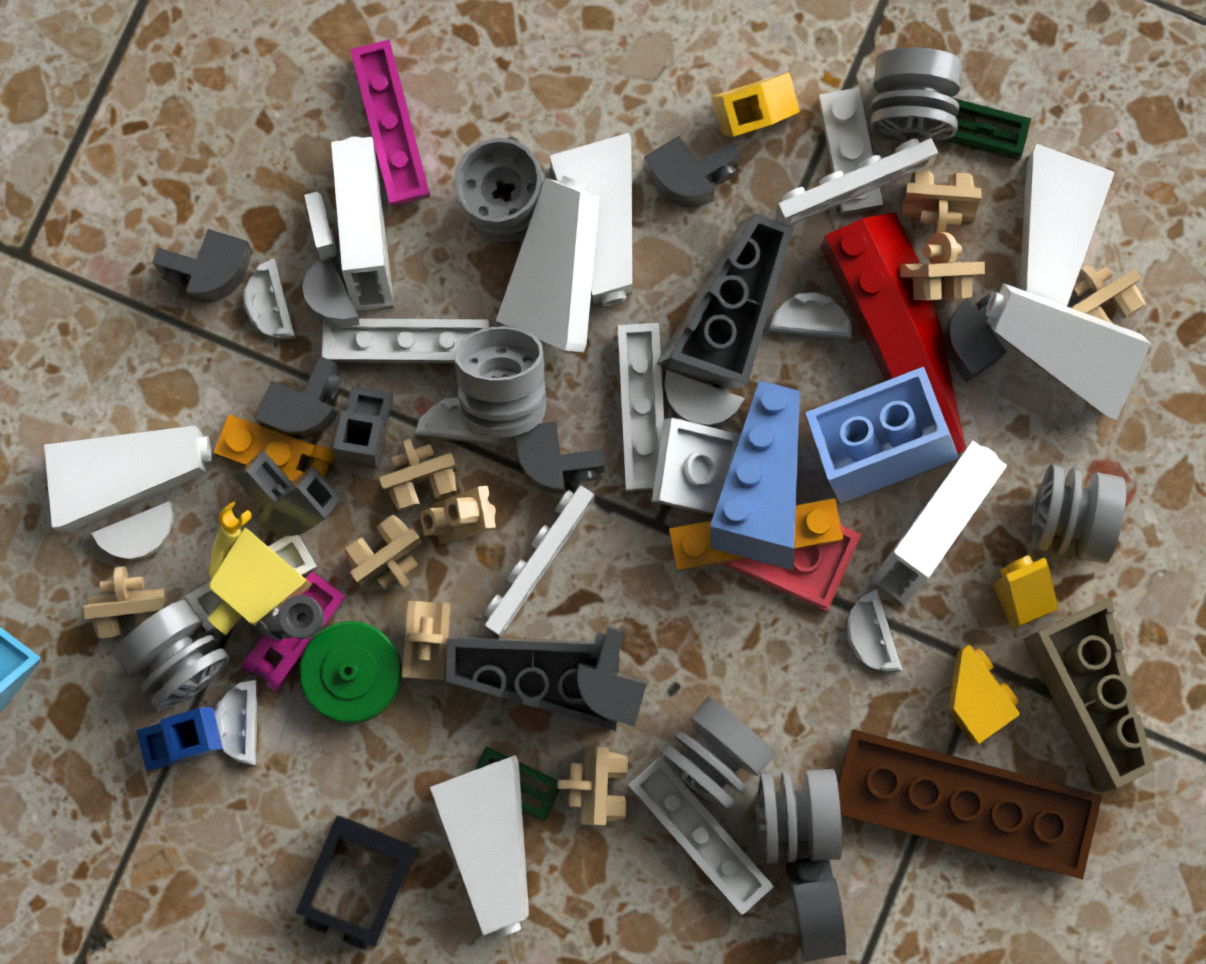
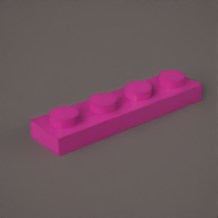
(390, 123)

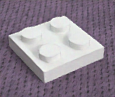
(692, 465)

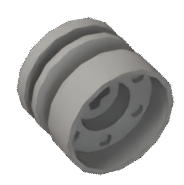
(916, 94)
(489, 172)
(501, 381)
(1088, 515)
(167, 650)
(717, 753)
(799, 816)

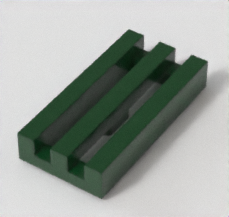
(985, 144)
(548, 799)

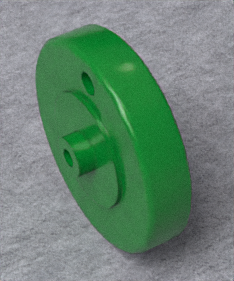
(350, 672)

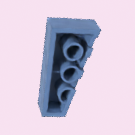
(760, 489)

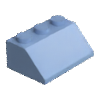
(881, 435)

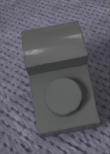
(684, 180)
(214, 273)
(970, 340)
(302, 413)
(363, 428)
(544, 465)
(287, 505)
(608, 692)
(817, 909)

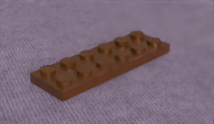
(967, 804)

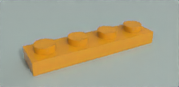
(814, 526)

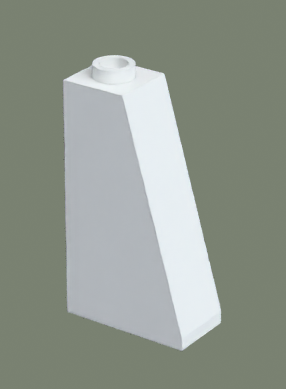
(608, 174)
(1058, 220)
(361, 224)
(555, 267)
(1076, 348)
(115, 472)
(939, 522)
(487, 839)

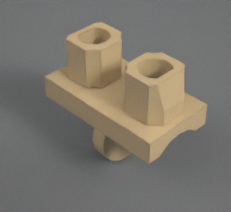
(941, 203)
(942, 254)
(1121, 292)
(401, 482)
(459, 516)
(368, 565)
(106, 609)
(426, 640)
(590, 783)

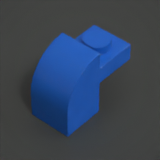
(180, 739)

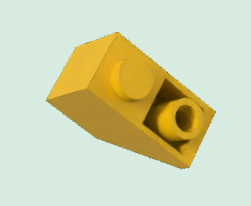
(755, 105)
(1025, 591)
(977, 699)

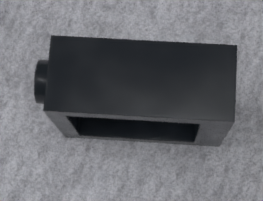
(373, 839)

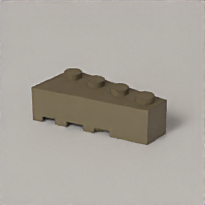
(1093, 693)

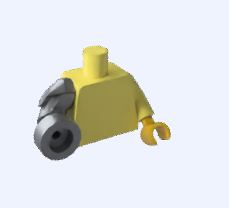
(258, 585)

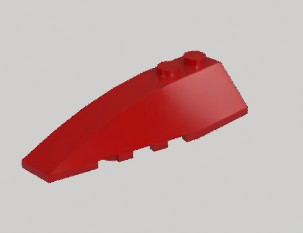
(897, 329)

